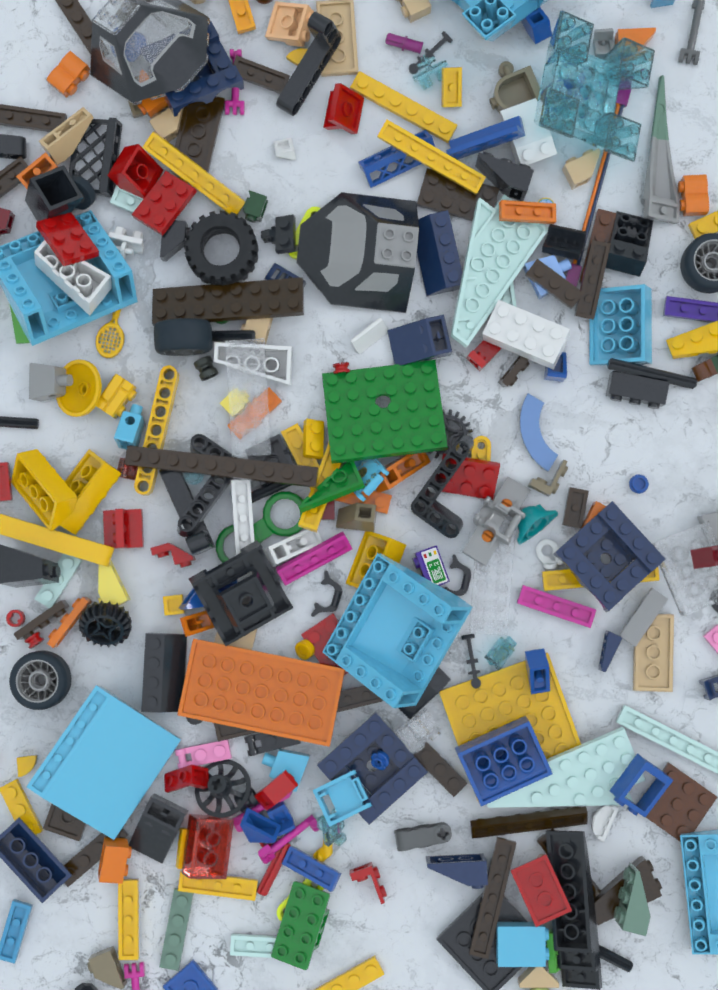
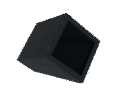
(52, 194)
(25, 569)

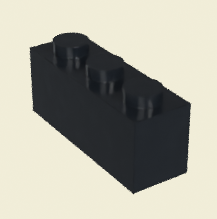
(637, 389)

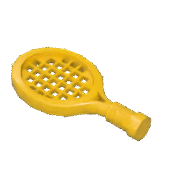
(115, 315)

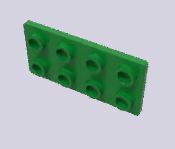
(301, 925)

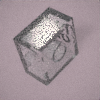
(419, 730)

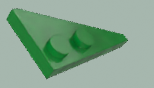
(340, 483)

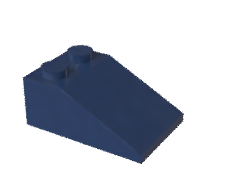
(464, 868)

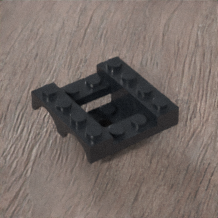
(226, 608)

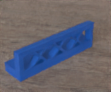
(486, 138)
(388, 156)

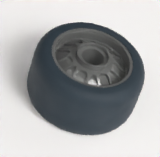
(183, 337)

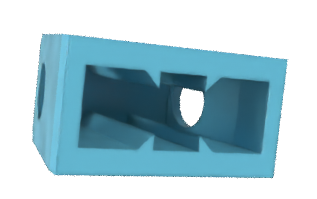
(130, 434)
(287, 760)

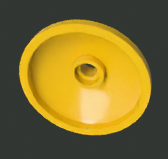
(85, 390)

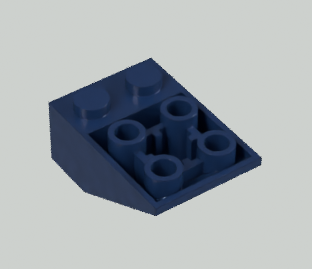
(420, 341)

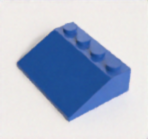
(503, 760)

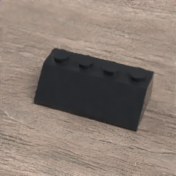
(163, 672)

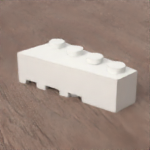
(79, 280)
(277, 361)

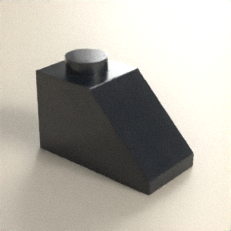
(173, 239)

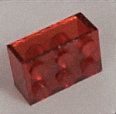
(207, 847)

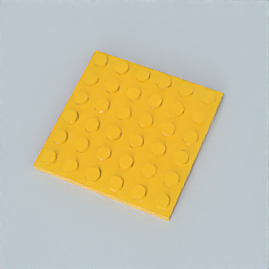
(505, 698)

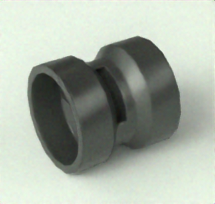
(205, 368)

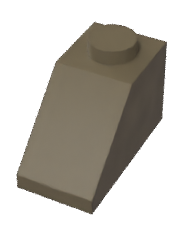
(107, 968)

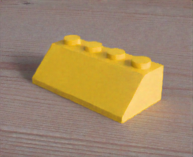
(90, 482)
(43, 488)

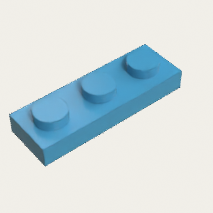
(14, 930)

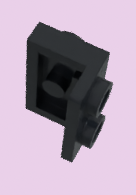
(564, 242)

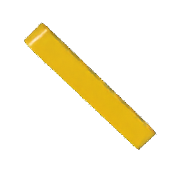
(154, 421)
(56, 540)

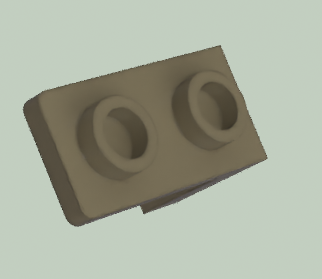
(540, 484)

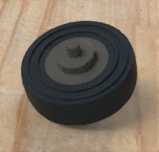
(86, 190)

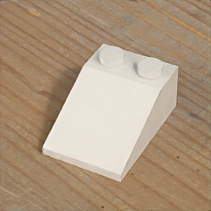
(537, 142)

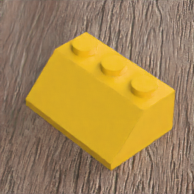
(371, 545)

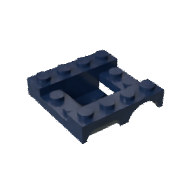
(209, 84)
(619, 538)
(384, 785)

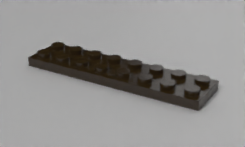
(230, 301)

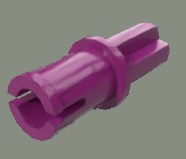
(404, 43)

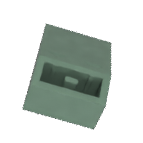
(633, 909)

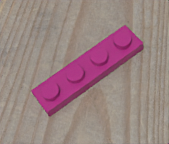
(313, 558)
(556, 606)

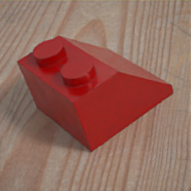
(135, 171)

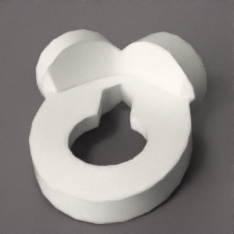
(548, 564)

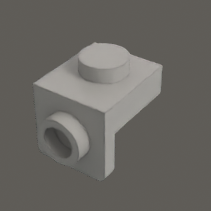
(602, 42)

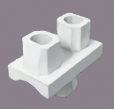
(127, 244)

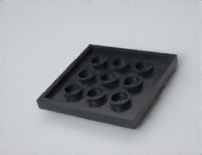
(457, 942)

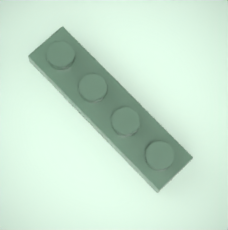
(176, 930)

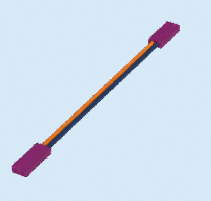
(574, 273)

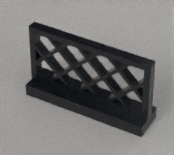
(110, 154)

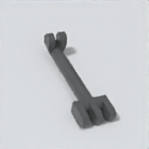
(698, 5)

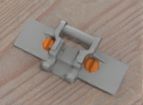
(491, 516)

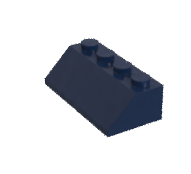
(438, 254)
(32, 860)

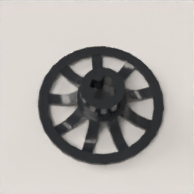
(221, 786)

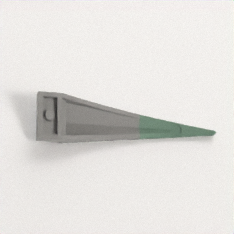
(660, 185)

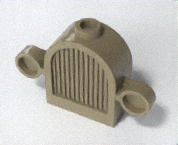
(514, 87)

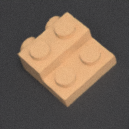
(289, 23)

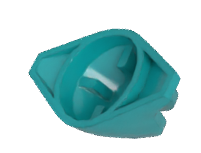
(535, 521)

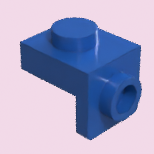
(282, 816)

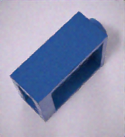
(630, 777)

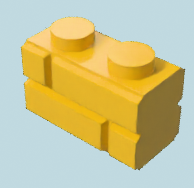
(116, 396)

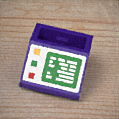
(431, 565)

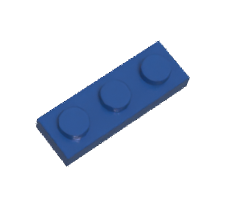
(311, 868)

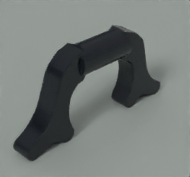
(466, 578)
(336, 597)

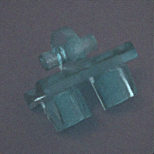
(423, 77)
(500, 652)
(331, 834)

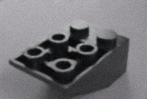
(504, 174)
(629, 243)
(157, 828)

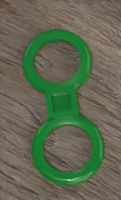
(264, 527)

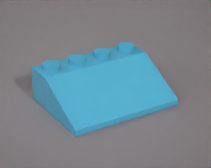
(622, 326)

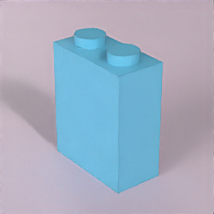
(521, 944)

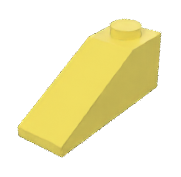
(110, 586)

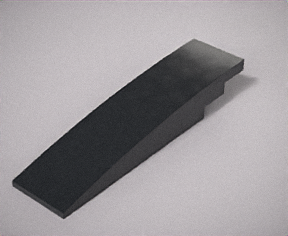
(576, 931)

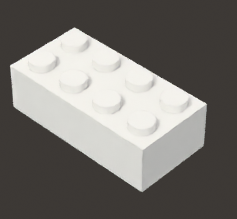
(526, 334)

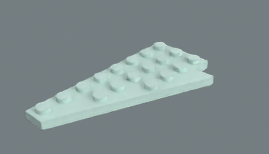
(491, 263)
(579, 775)

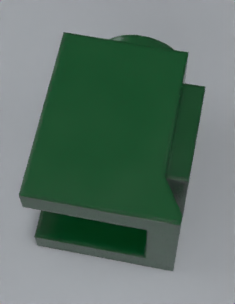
(255, 207)

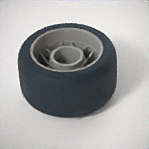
(694, 265)
(25, 682)

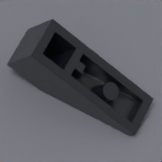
(436, 684)

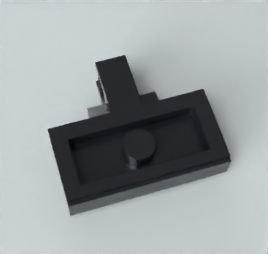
(282, 234)

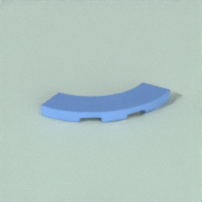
(532, 435)

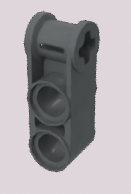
(421, 836)

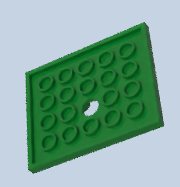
(365, 431)

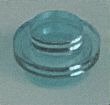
(193, 479)

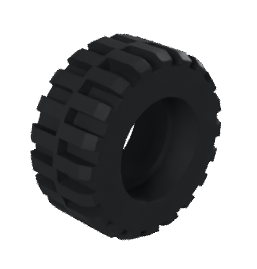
(221, 224)

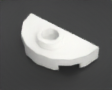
(603, 820)

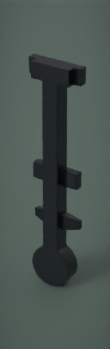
(413, 69)
(475, 683)

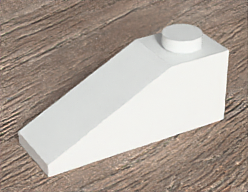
(292, 547)

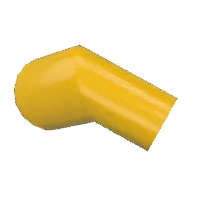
(324, 852)

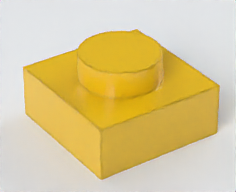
(172, 604)

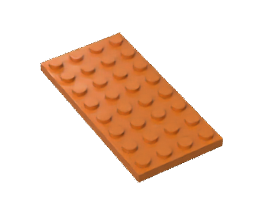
(261, 692)

